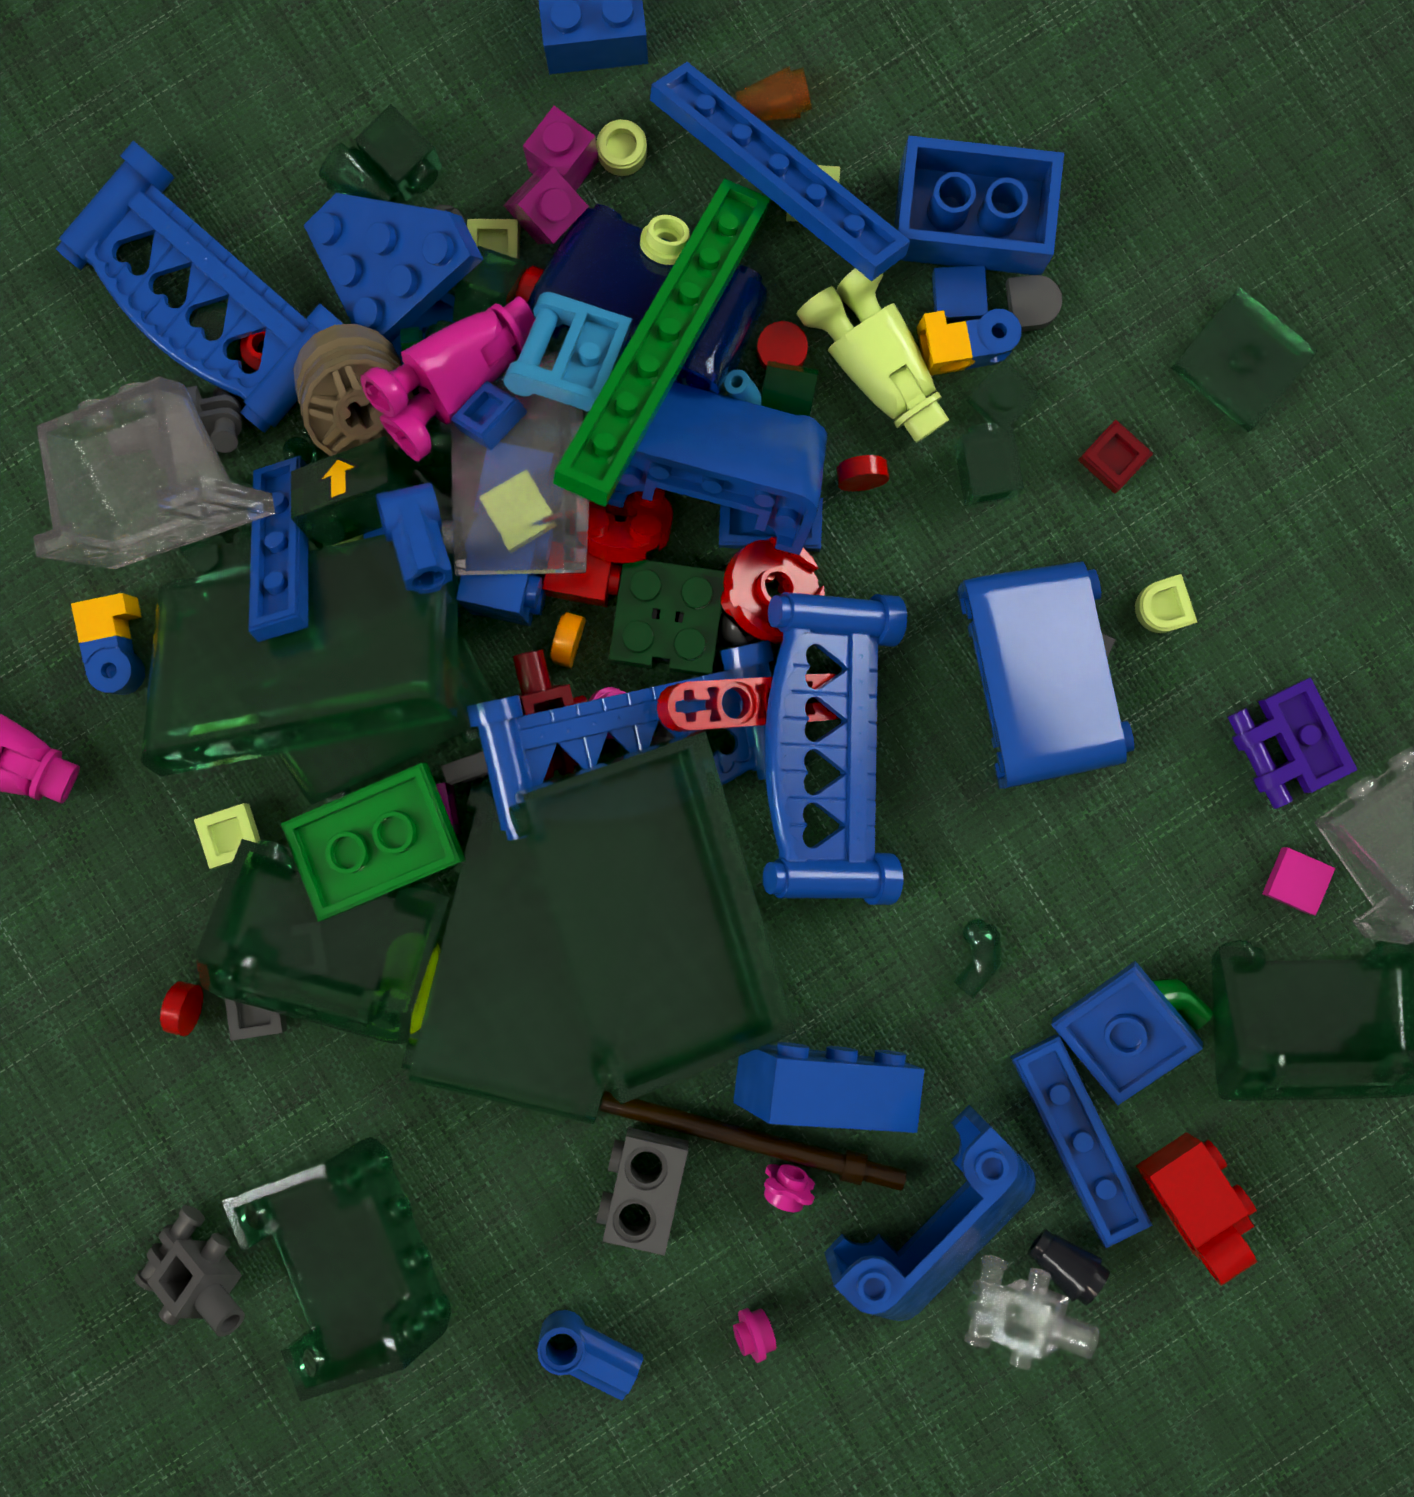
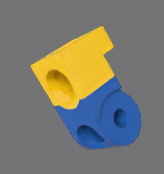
(967, 343)
(108, 644)

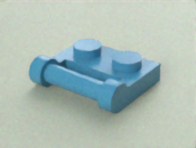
(585, 357)

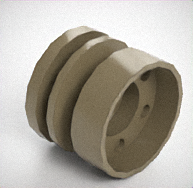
(330, 382)

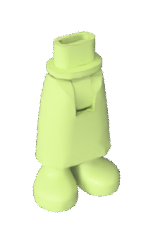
(877, 353)

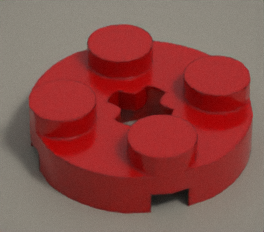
(628, 541)
(745, 581)

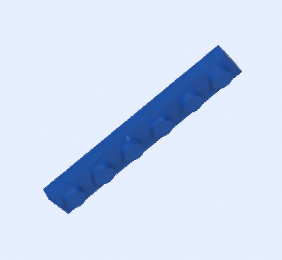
(780, 171)

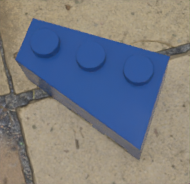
(830, 1088)

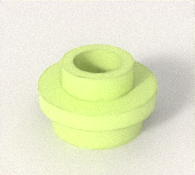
(664, 227)

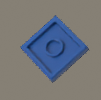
(1127, 1033)

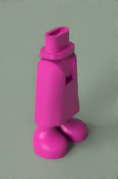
(449, 371)
(32, 766)

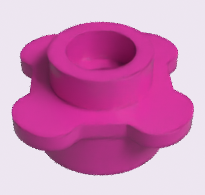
(788, 1187)

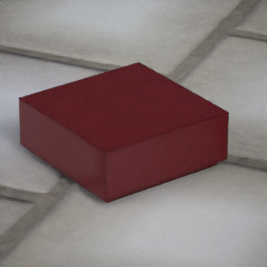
(1115, 456)

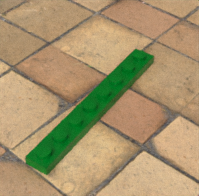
(661, 345)

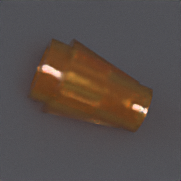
(777, 96)

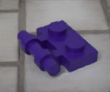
(1305, 735)

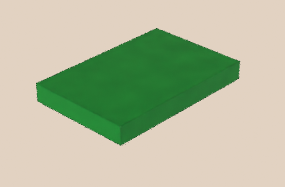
(373, 842)

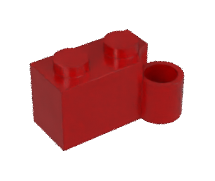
(1202, 1204)

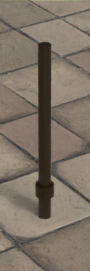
(851, 1166)

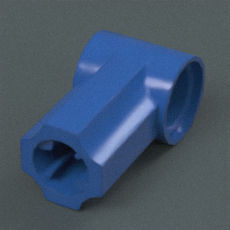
(414, 526)
(593, 1358)

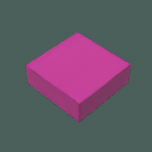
(1298, 881)

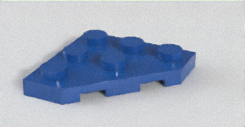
(390, 258)

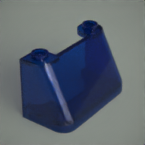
(607, 269)

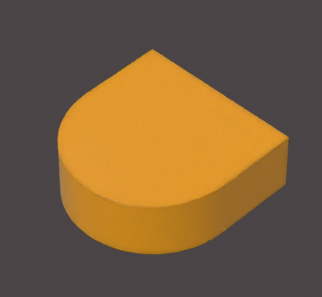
(567, 639)

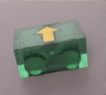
(338, 494)

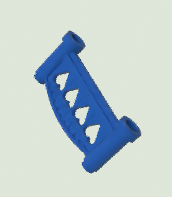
(134, 207)
(522, 746)
(846, 859)

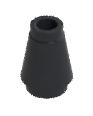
(1070, 1266)

